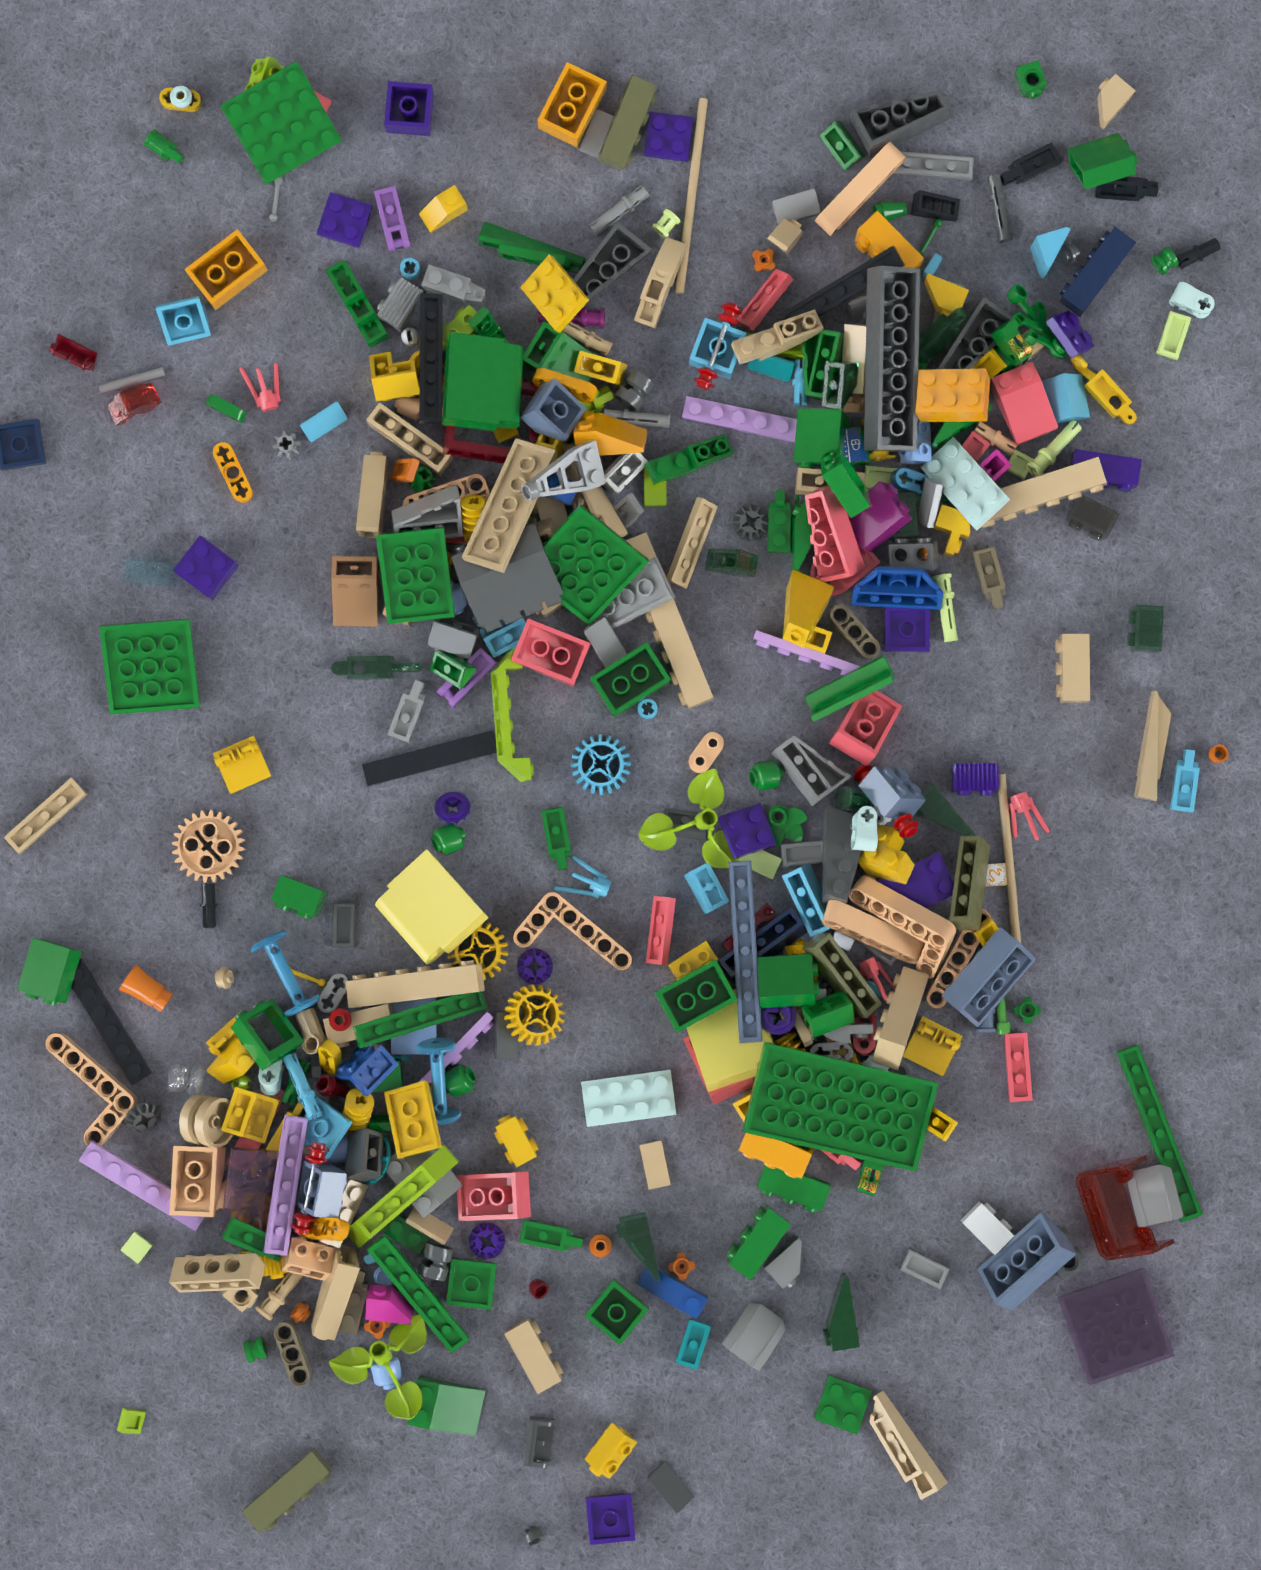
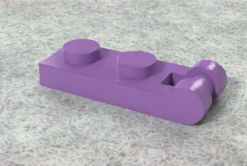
(391, 217)
(483, 665)

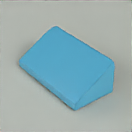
(323, 421)

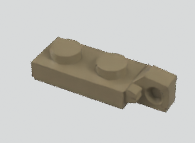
(990, 575)
(355, 1306)

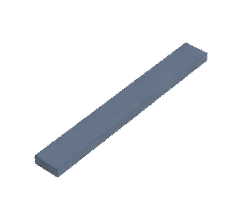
(745, 952)

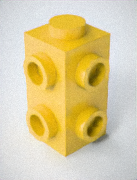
(513, 1135)
(610, 1451)

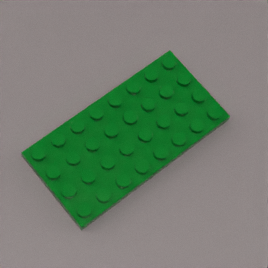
(840, 1106)

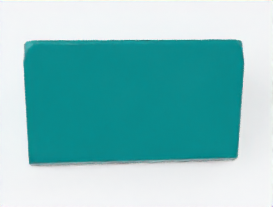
(773, 367)

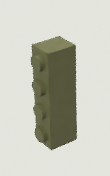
(627, 122)
(969, 883)
(842, 974)
(286, 1490)

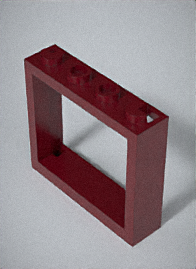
(481, 451)

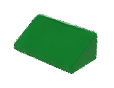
(842, 145)
(451, 668)

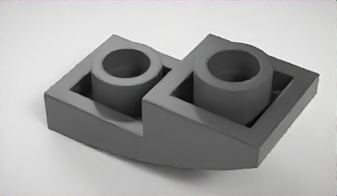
(505, 1045)

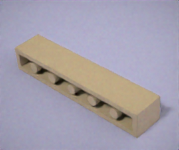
(1050, 489)
(415, 985)

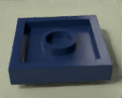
(21, 445)

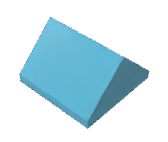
(1046, 249)
(183, 320)
(1067, 397)

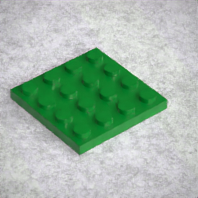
(280, 122)
(591, 563)
(149, 666)

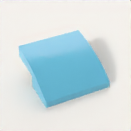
(502, 638)

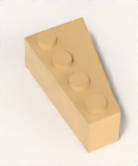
(899, 1018)

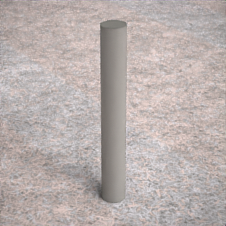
(130, 380)

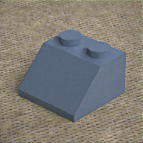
(553, 411)

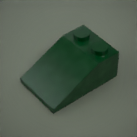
(841, 1322)

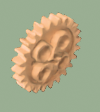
(193, 859)

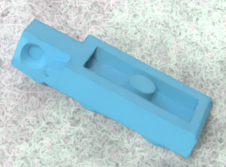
(1185, 783)

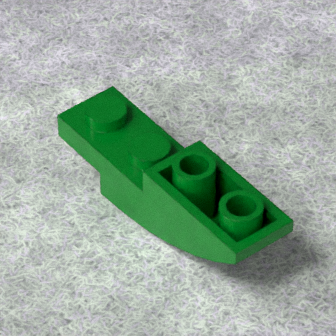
(689, 460)

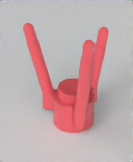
(267, 399)
(1024, 803)
(871, 969)

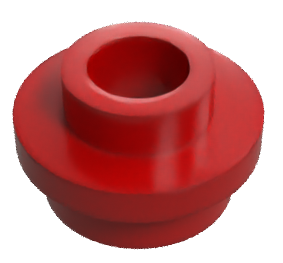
(347, 1019)

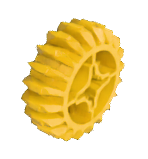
(492, 947)
(541, 1021)

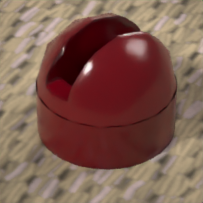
(538, 1288)

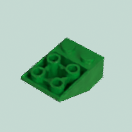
(554, 352)

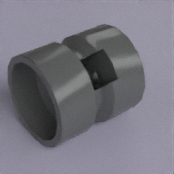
(634, 390)
(435, 1261)

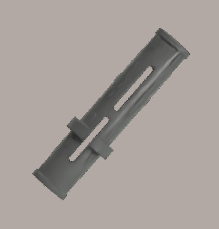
(996, 185)

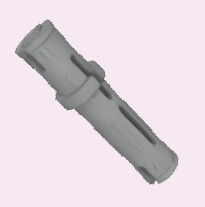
(626, 204)
(640, 418)

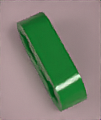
(226, 408)

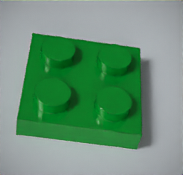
(471, 1283)
(842, 1404)

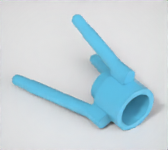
(599, 885)

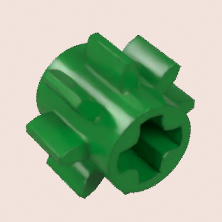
(423, 479)

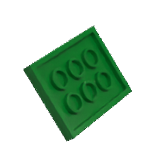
(415, 575)

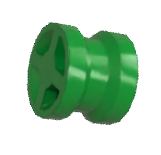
(1164, 261)
(255, 1349)

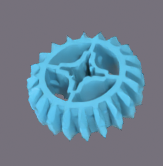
(589, 749)

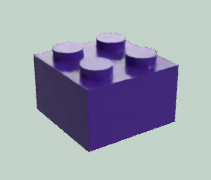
(409, 108)
(206, 567)

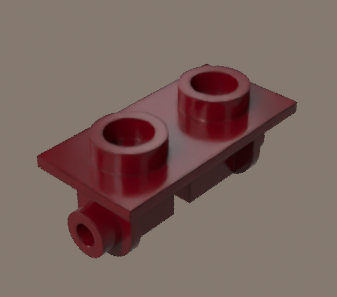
(75, 352)

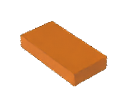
(404, 470)

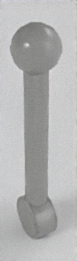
(273, 217)

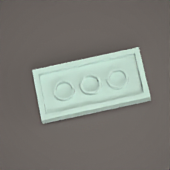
(965, 483)
(628, 1098)

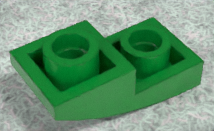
(484, 324)

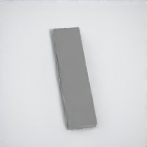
(936, 166)

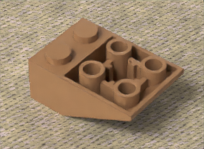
(355, 591)

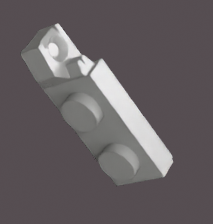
(407, 713)

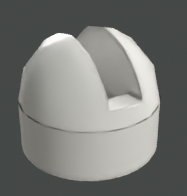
(415, 336)

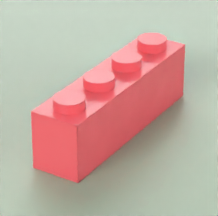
(832, 536)

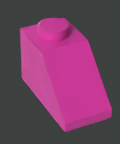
(387, 1305)

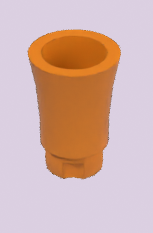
(146, 989)

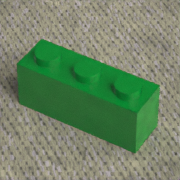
(806, 1191)

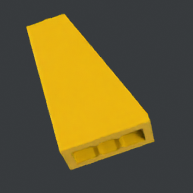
(804, 606)

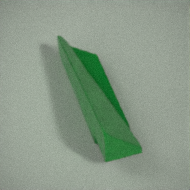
(525, 249)

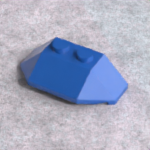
(898, 589)

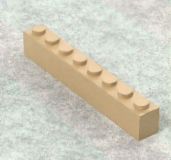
(676, 643)

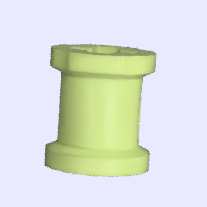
(668, 217)

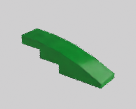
(357, 303)

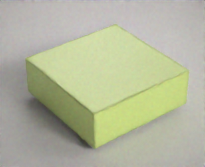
(1019, 463)
(136, 1247)

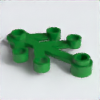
(1037, 321)

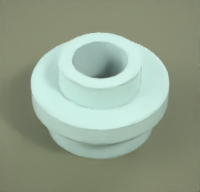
(181, 103)

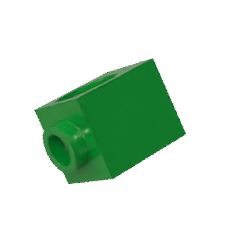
(1034, 71)

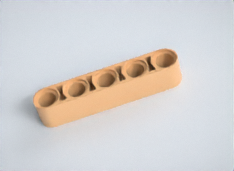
(860, 189)
(872, 931)
(948, 965)

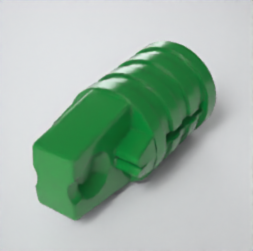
(163, 147)

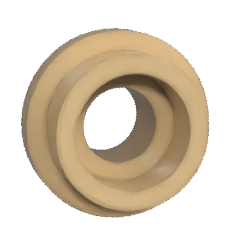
(224, 977)

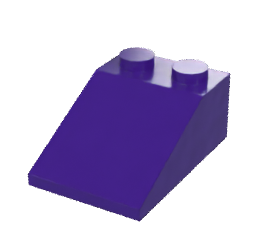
(927, 883)

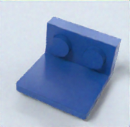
(367, 1068)

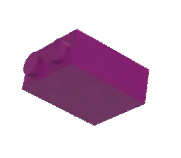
(881, 519)

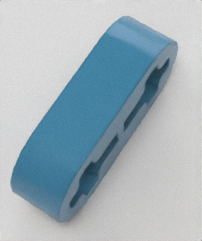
(911, 476)

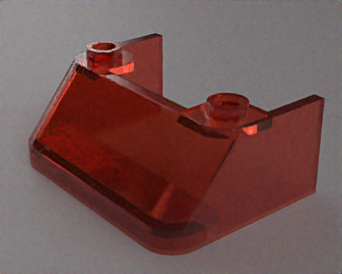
(1111, 1214)

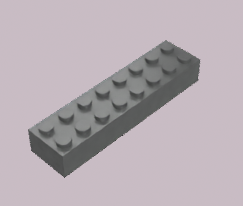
(891, 359)

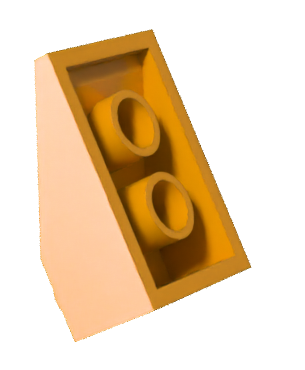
(611, 434)

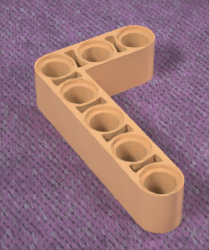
(909, 917)
(574, 927)
(97, 1084)

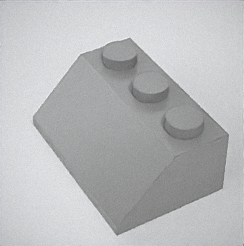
(433, 1197)

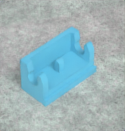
(706, 888)

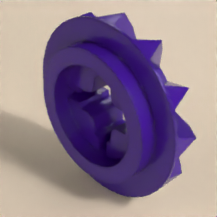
(452, 799)
(527, 958)
(782, 1026)
(497, 1239)

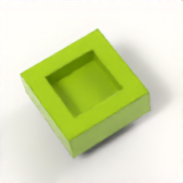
(131, 1421)

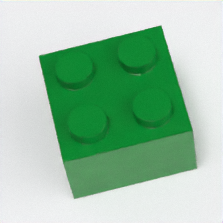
(298, 896)
(616, 1311)

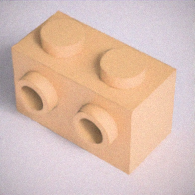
(308, 1258)

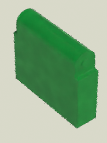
(482, 382)

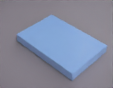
(407, 1043)

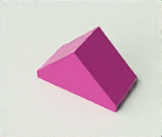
(995, 465)

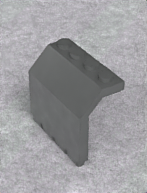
(522, 586)

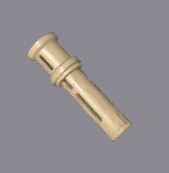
(277, 1296)

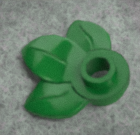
(789, 826)

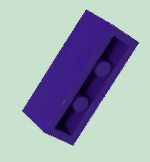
(1118, 470)

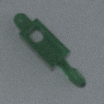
(940, 334)
(376, 667)

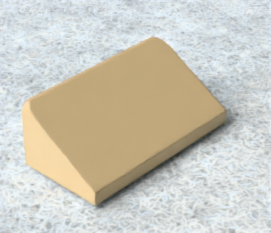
(430, 1226)

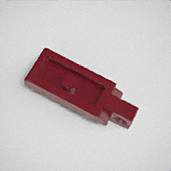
(765, 913)

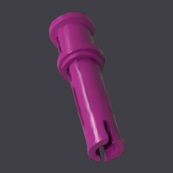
(584, 317)

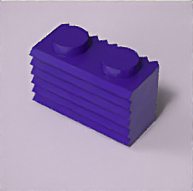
(974, 778)

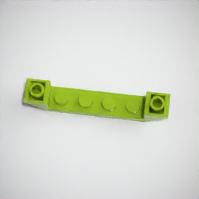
(518, 767)
(402, 1196)

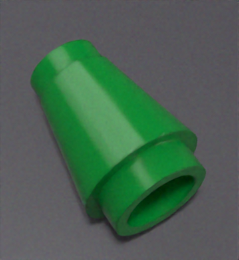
(890, 210)

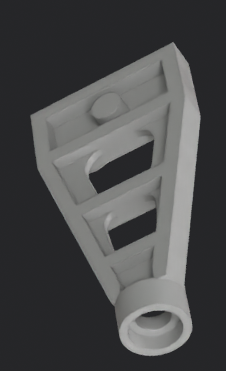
(589, 469)

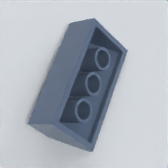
(989, 977)
(1026, 1262)

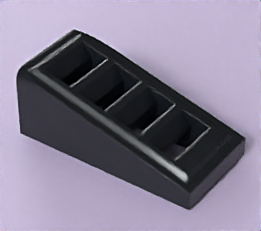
(925, 212)

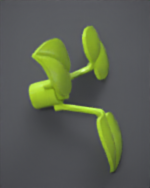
(707, 791)
(354, 1363)

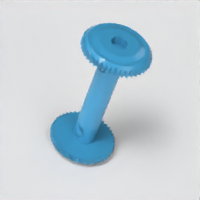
(285, 973)
(432, 1047)

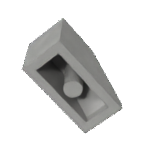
(786, 1264)

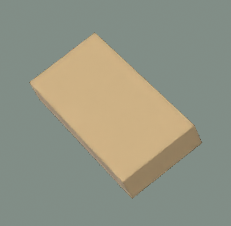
(655, 1164)

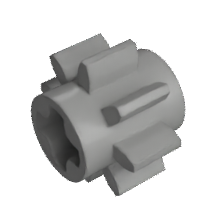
(291, 448)

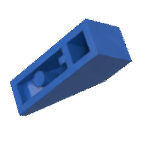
(674, 1292)

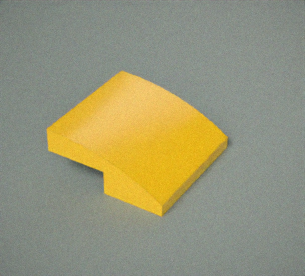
(250, 1115)

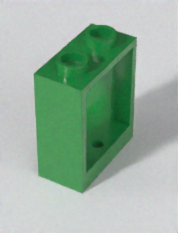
(844, 482)
(253, 1043)

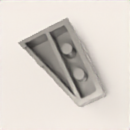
(433, 511)
(809, 770)

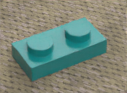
(693, 1344)

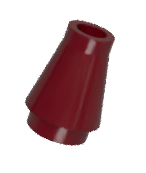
(330, 1086)

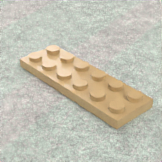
(506, 507)

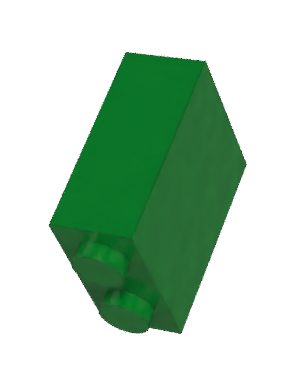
(1102, 161)
(816, 434)
(49, 971)
(787, 980)

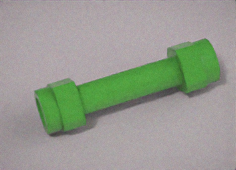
(1002, 1026)

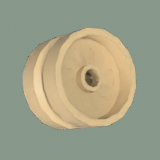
(203, 1119)

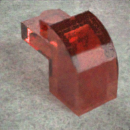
(133, 401)

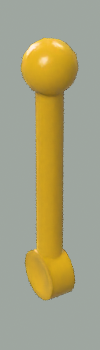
(321, 982)

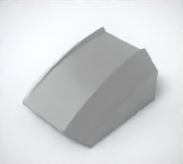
(1154, 1195)
(755, 1335)

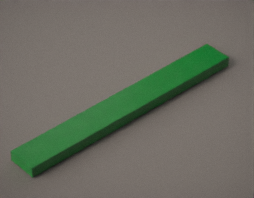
(1158, 1127)

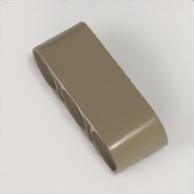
(851, 621)
(292, 1364)

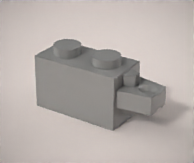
(452, 286)

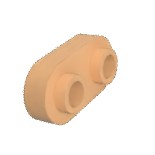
(706, 752)

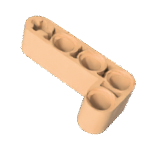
(463, 484)

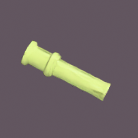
(1047, 455)
(946, 611)

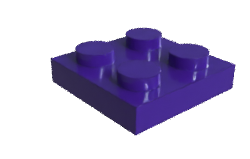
(668, 136)
(344, 220)
(1070, 333)
(906, 630)
(747, 831)
(610, 1518)

